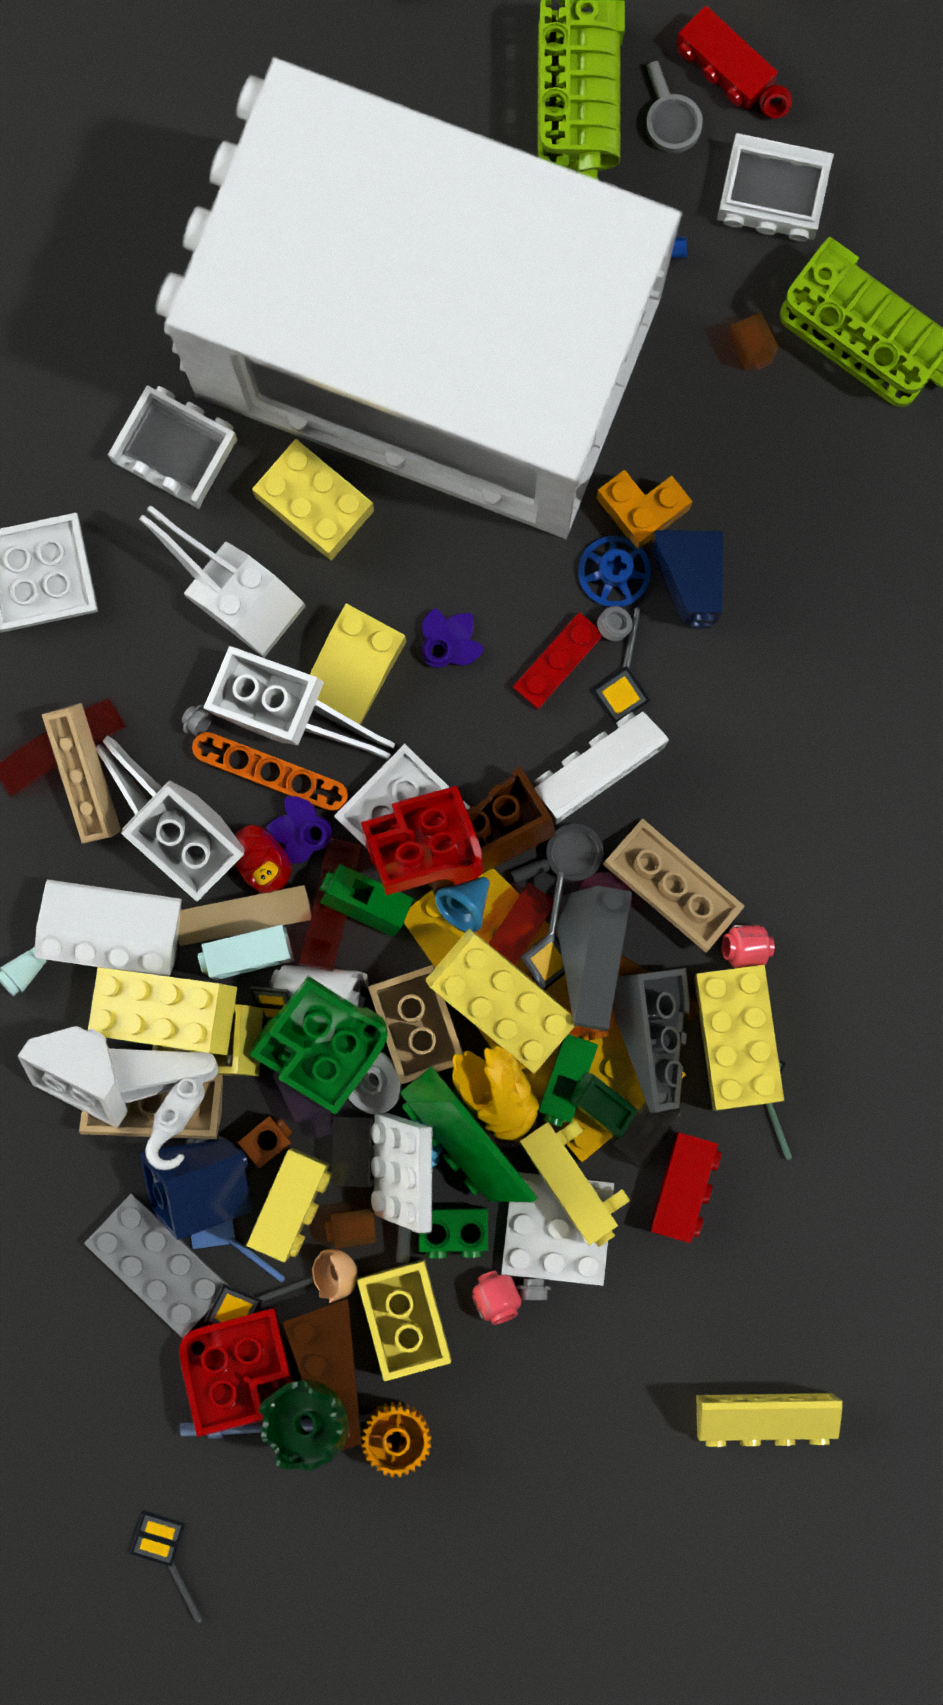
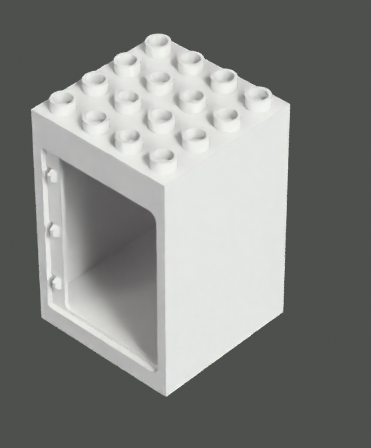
(417, 295)

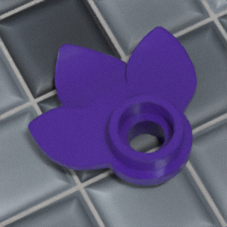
(451, 635)
(296, 827)

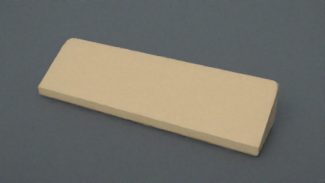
(81, 773)
(244, 915)

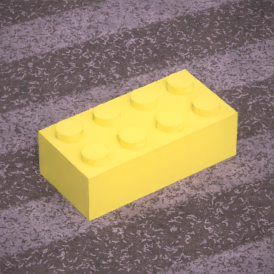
(501, 1000)
(163, 1010)
(738, 1038)

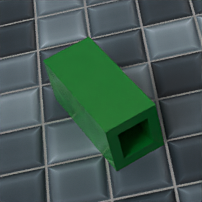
(365, 900)
(567, 1073)

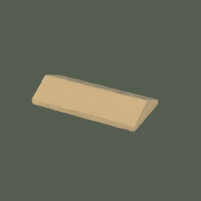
(674, 885)
(141, 1114)

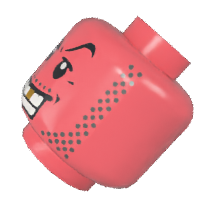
(747, 946)
(496, 1297)

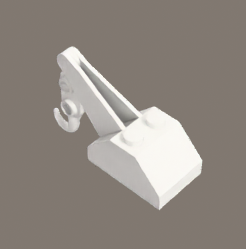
(102, 1080)

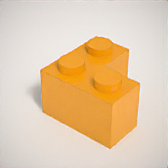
(639, 513)

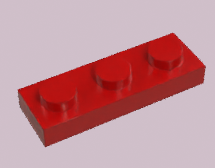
(558, 661)

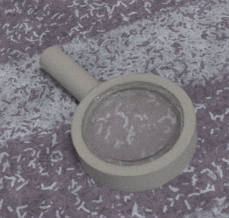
(673, 119)

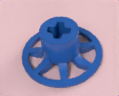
(614, 570)

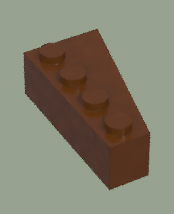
(507, 823)
(326, 1354)

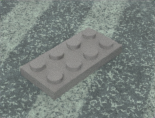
(156, 1265)

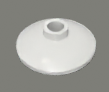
(375, 1095)

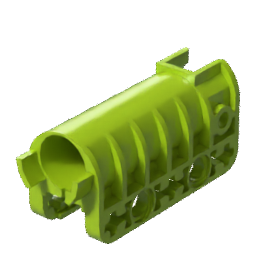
(584, 84)
(865, 323)

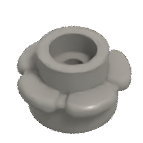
(196, 720)
(533, 1290)

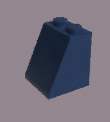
(692, 572)
(201, 1190)

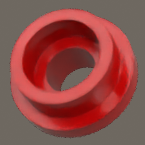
(779, 109)

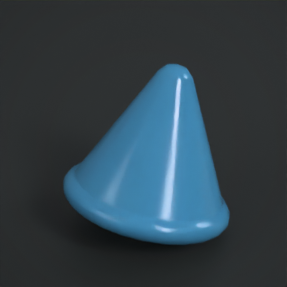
(463, 903)

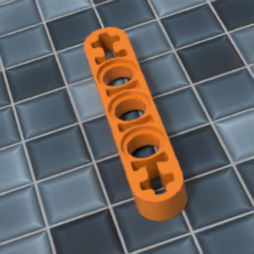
(257, 760)

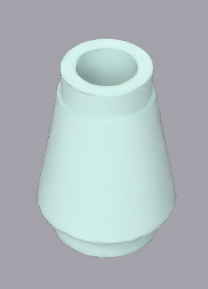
(20, 972)

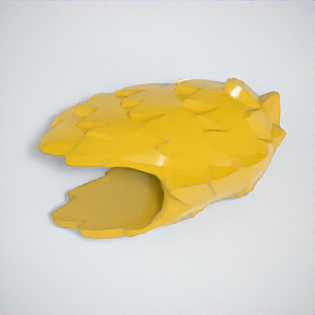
(496, 1092)

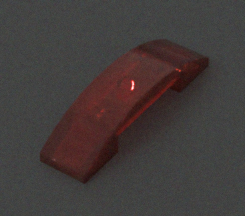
(37, 756)
(522, 923)
(327, 924)

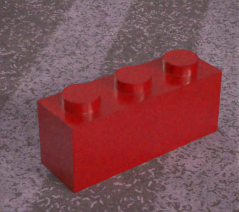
(725, 58)
(685, 1187)

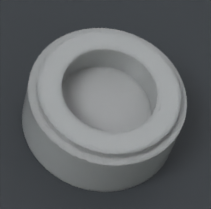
(614, 623)

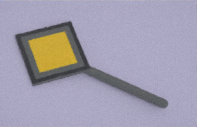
(621, 691)
(544, 957)
(235, 1303)

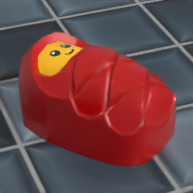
(264, 861)

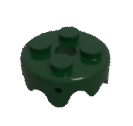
(284, 1431)

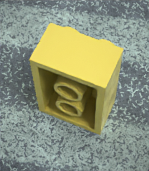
(313, 499)
(290, 1205)
(404, 1320)

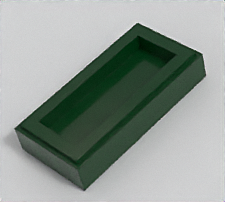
(603, 1105)

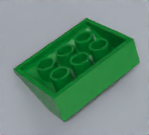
(464, 1140)

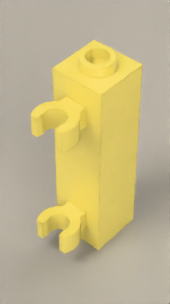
(570, 1185)

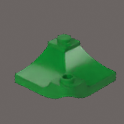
(321, 1044)

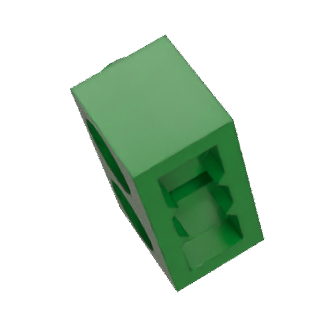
(453, 1220)

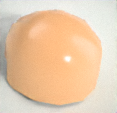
(334, 1274)

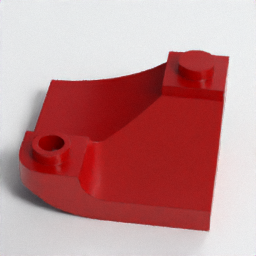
(424, 842)
(236, 1371)

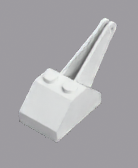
(234, 589)
(278, 702)
(173, 827)

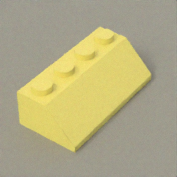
(768, 1418)

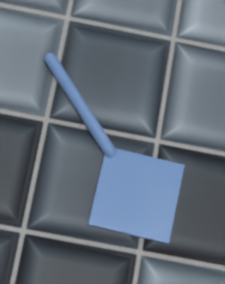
(224, 1234)

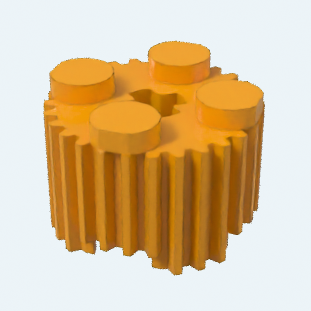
(379, 1449)

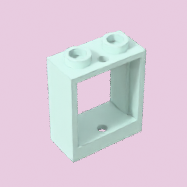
(246, 953)

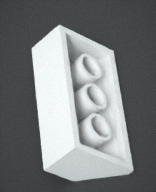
(600, 766)
(108, 928)

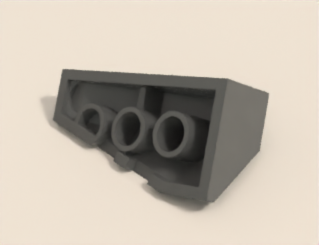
(591, 945)
(651, 1023)

